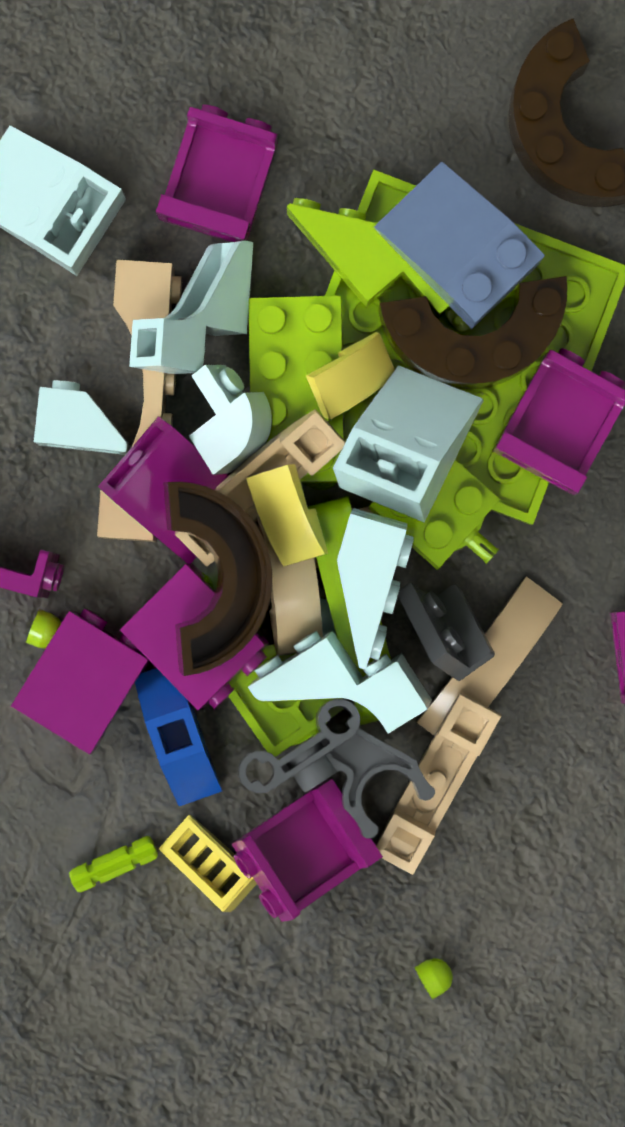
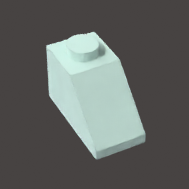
(74, 421)

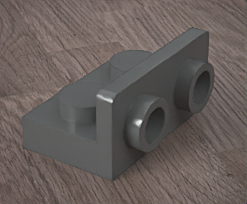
(447, 629)

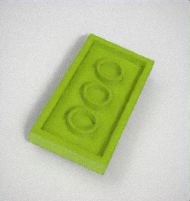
(287, 343)

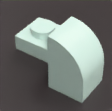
(239, 424)

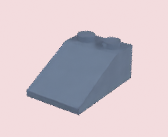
(459, 244)

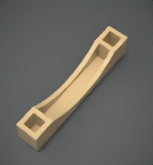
(140, 293)

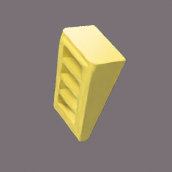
(180, 836)

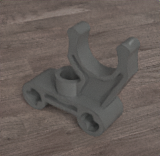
(326, 753)

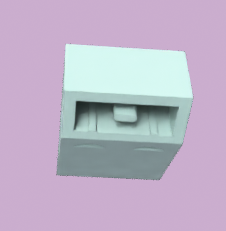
(53, 200)
(406, 442)
(366, 569)

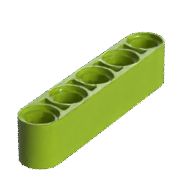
(333, 521)

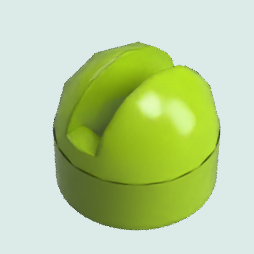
(43, 629)
(435, 976)

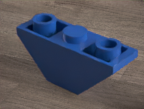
(176, 739)

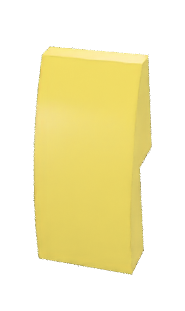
(351, 377)
(285, 515)

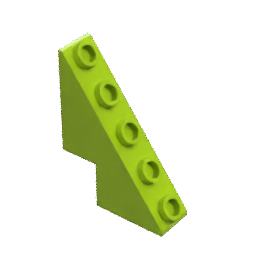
(359, 253)

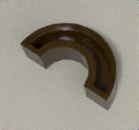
(541, 137)
(483, 359)
(242, 581)

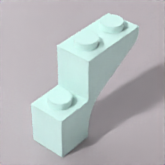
(211, 304)
(326, 671)

